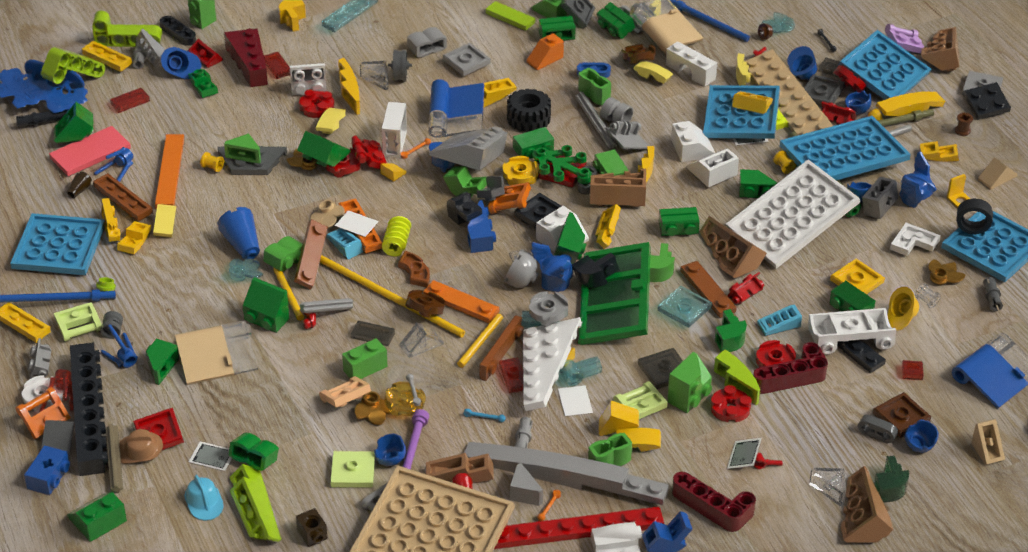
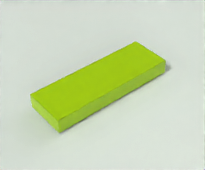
(510, 15)

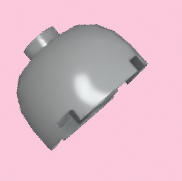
(522, 270)

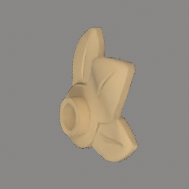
(328, 213)

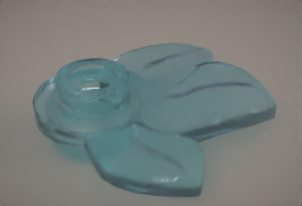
(781, 23)
(241, 269)

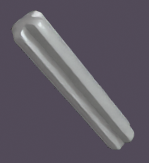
(326, 305)

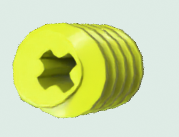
(396, 236)

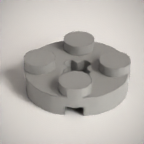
(557, 307)

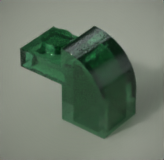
(893, 482)

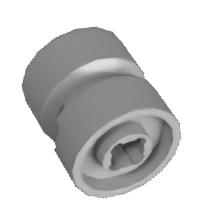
(614, 110)

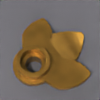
(299, 161)
(944, 273)
(372, 408)

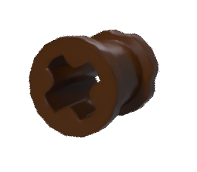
(963, 126)

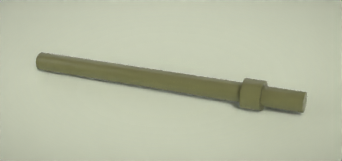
(914, 115)

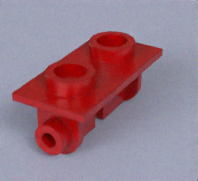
(843, 114)
(749, 283)

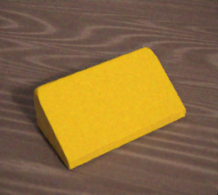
(751, 102)

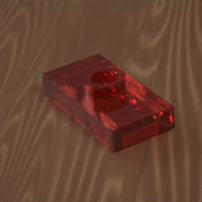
(512, 374)

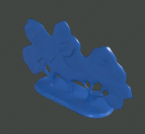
(38, 88)

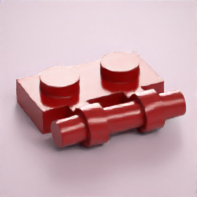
(368, 151)

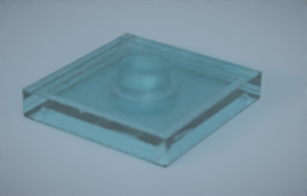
(684, 306)

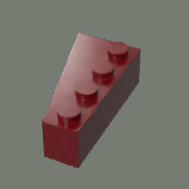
(248, 54)

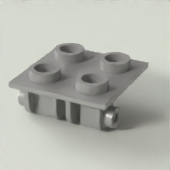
(627, 134)

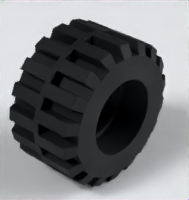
(528, 110)

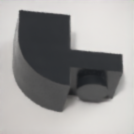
(462, 208)
(593, 273)

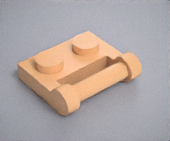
(350, 390)

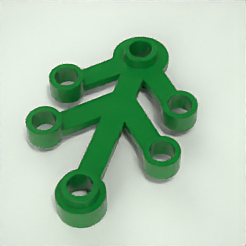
(543, 156)

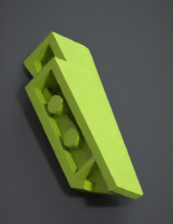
(254, 504)

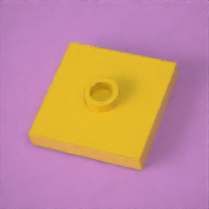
(858, 275)

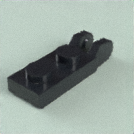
(862, 354)

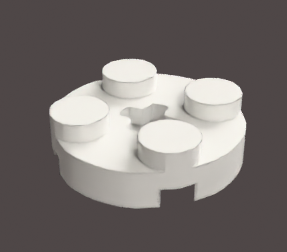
(36, 385)

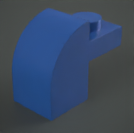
(669, 537)

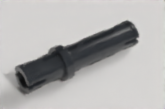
(39, 118)

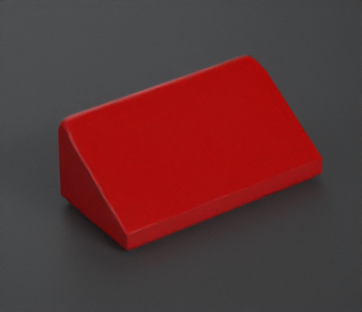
(205, 53)

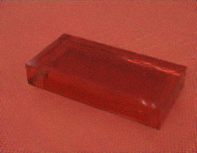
(277, 65)
(130, 100)

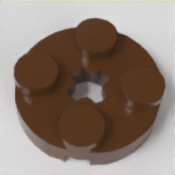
(638, 52)
(424, 303)

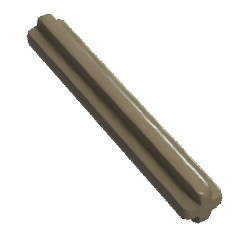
(114, 458)

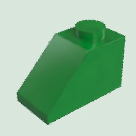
(161, 359)

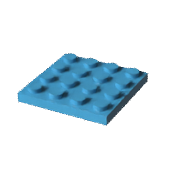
(885, 66)
(731, 122)
(58, 244)
(997, 251)

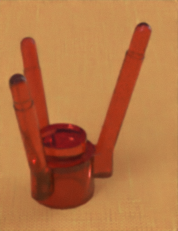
(62, 382)

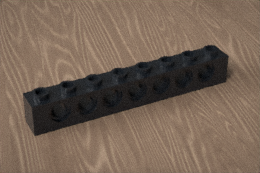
(87, 409)

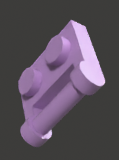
(905, 38)

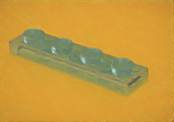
(346, 14)

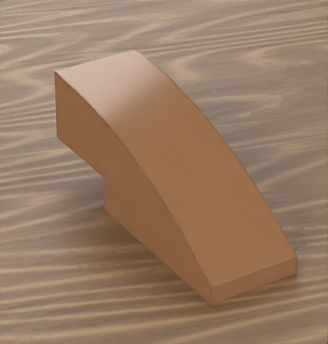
(478, 468)

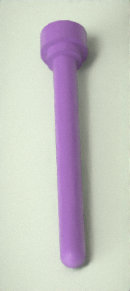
(419, 419)

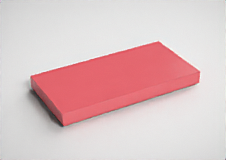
(88, 151)

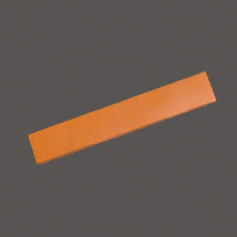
(170, 170)

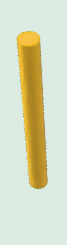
(291, 298)
(480, 340)

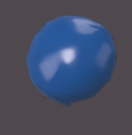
(858, 102)
(859, 189)
(921, 436)
(390, 449)

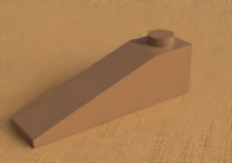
(943, 50)
(731, 250)
(865, 512)

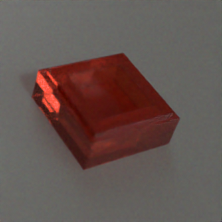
(912, 370)

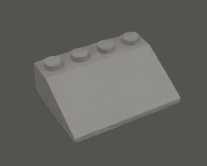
(472, 148)

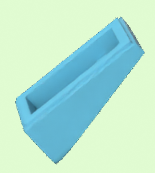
(347, 244)
(787, 319)

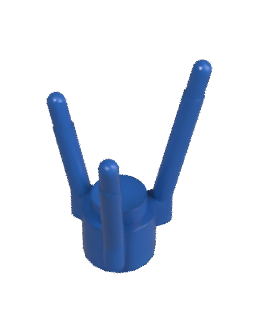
(122, 158)
(126, 356)

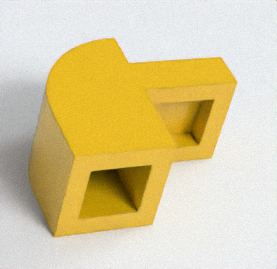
(291, 12)

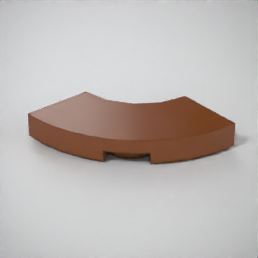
(416, 268)

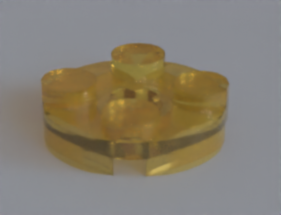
(397, 405)

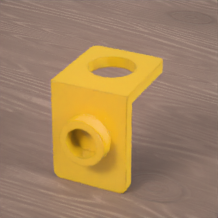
(956, 189)

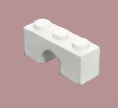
(702, 68)

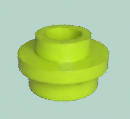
(105, 284)

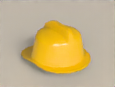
(902, 308)

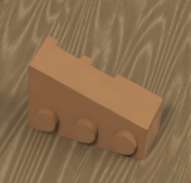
(619, 189)

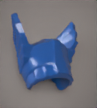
(917, 185)
(555, 269)

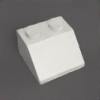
(690, 142)
(550, 227)

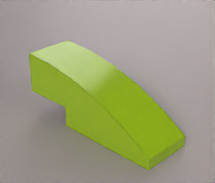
(737, 375)

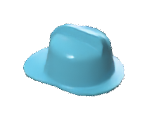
(203, 499)

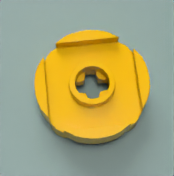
(529, 171)

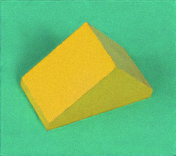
(617, 417)

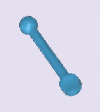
(467, 412)

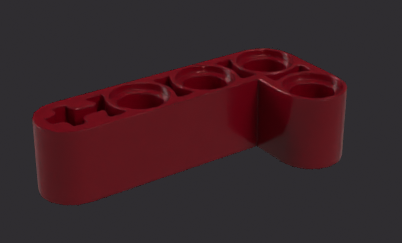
(795, 373)
(713, 505)

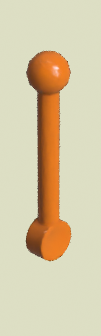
(404, 155)
(556, 494)

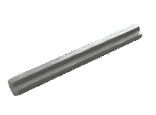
(595, 120)

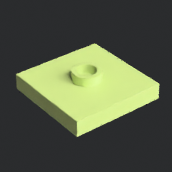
(353, 469)

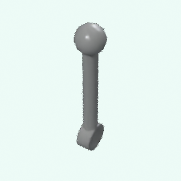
(416, 401)

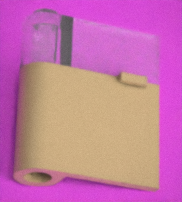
(664, 23)
(216, 352)

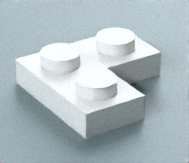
(911, 236)

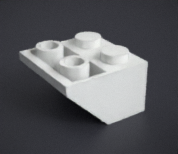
(307, 77)
(715, 167)

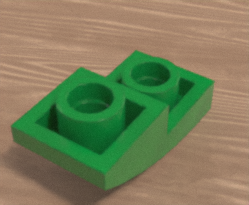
(202, 83)

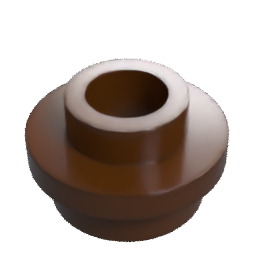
(765, 31)

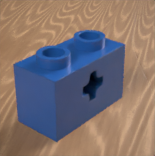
(47, 470)

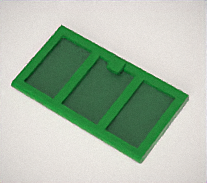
(623, 303)

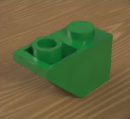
(754, 183)

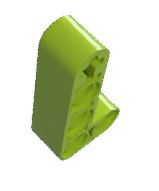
(119, 34)
(61, 60)

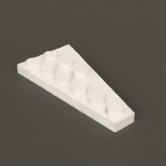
(543, 356)

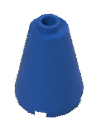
(240, 231)

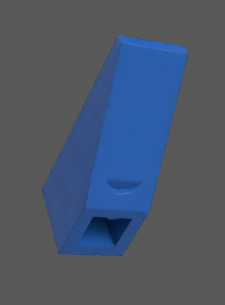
(480, 232)

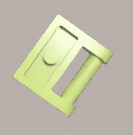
(77, 316)
(646, 404)

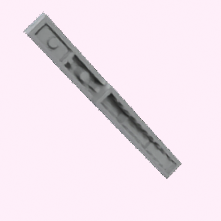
(571, 471)

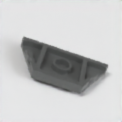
(269, 159)

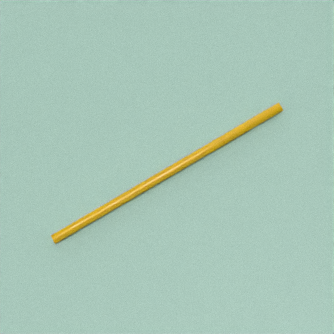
(388, 294)

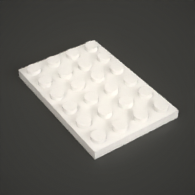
(793, 212)

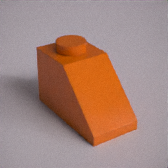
(546, 52)

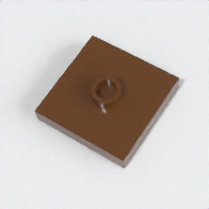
(901, 412)

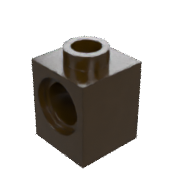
(311, 527)

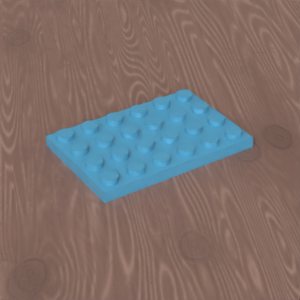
(847, 148)

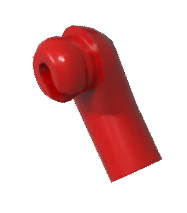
(310, 322)

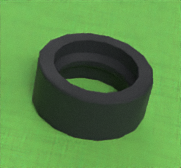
(974, 205)

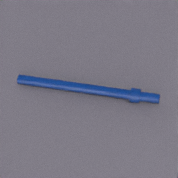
(681, 6)
(95, 295)

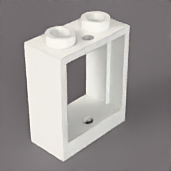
(394, 129)

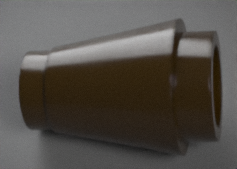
(79, 184)

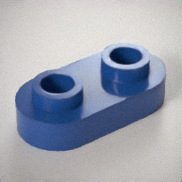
(602, 68)

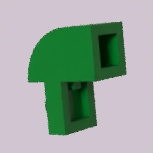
(731, 333)

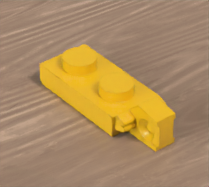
(111, 224)
(607, 225)

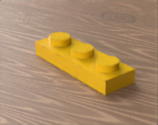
(107, 56)
(23, 322)

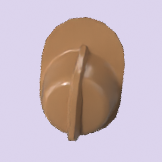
(140, 446)

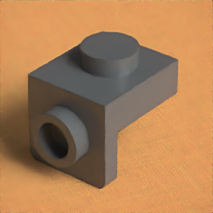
(494, 188)

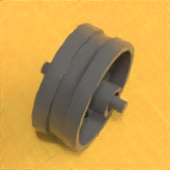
(399, 65)

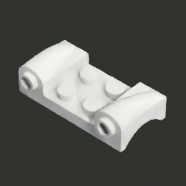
(851, 325)
(616, 538)

